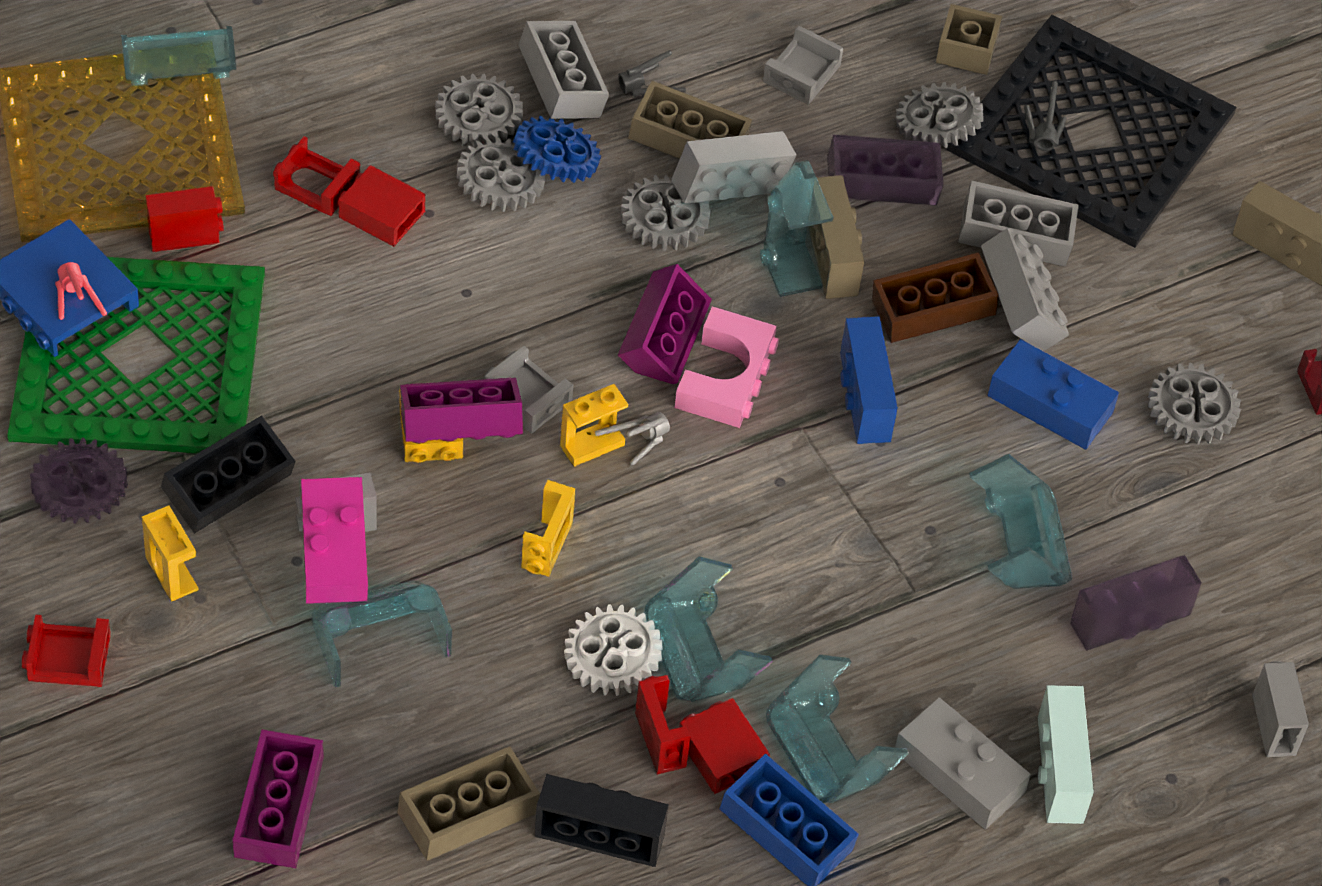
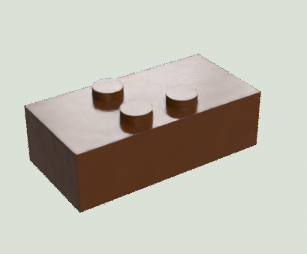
(934, 297)

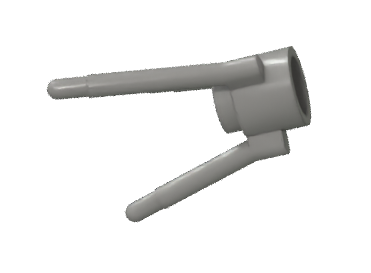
(650, 427)

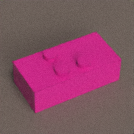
(334, 540)

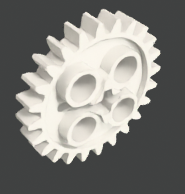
(613, 649)

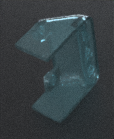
(178, 55)
(792, 207)
(1029, 525)
(338, 618)
(687, 641)
(814, 744)

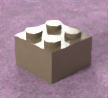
(968, 39)

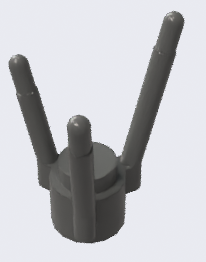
(633, 78)
(1045, 135)

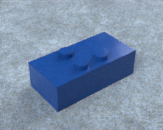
(868, 380)
(1053, 394)
(788, 821)

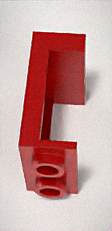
(300, 158)

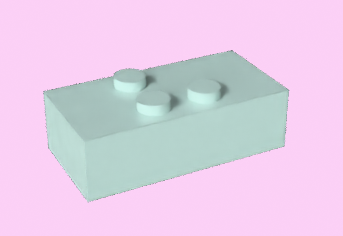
(1065, 755)

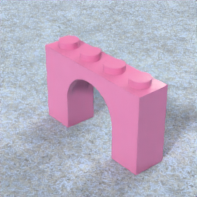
(731, 398)

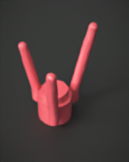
(72, 281)

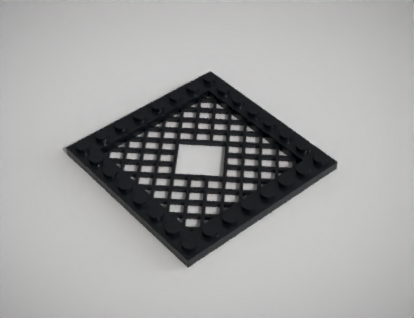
(1123, 222)

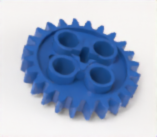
(557, 149)

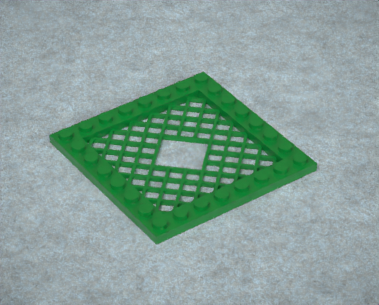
(246, 284)

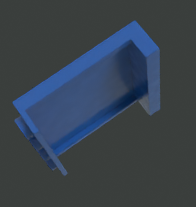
(31, 292)

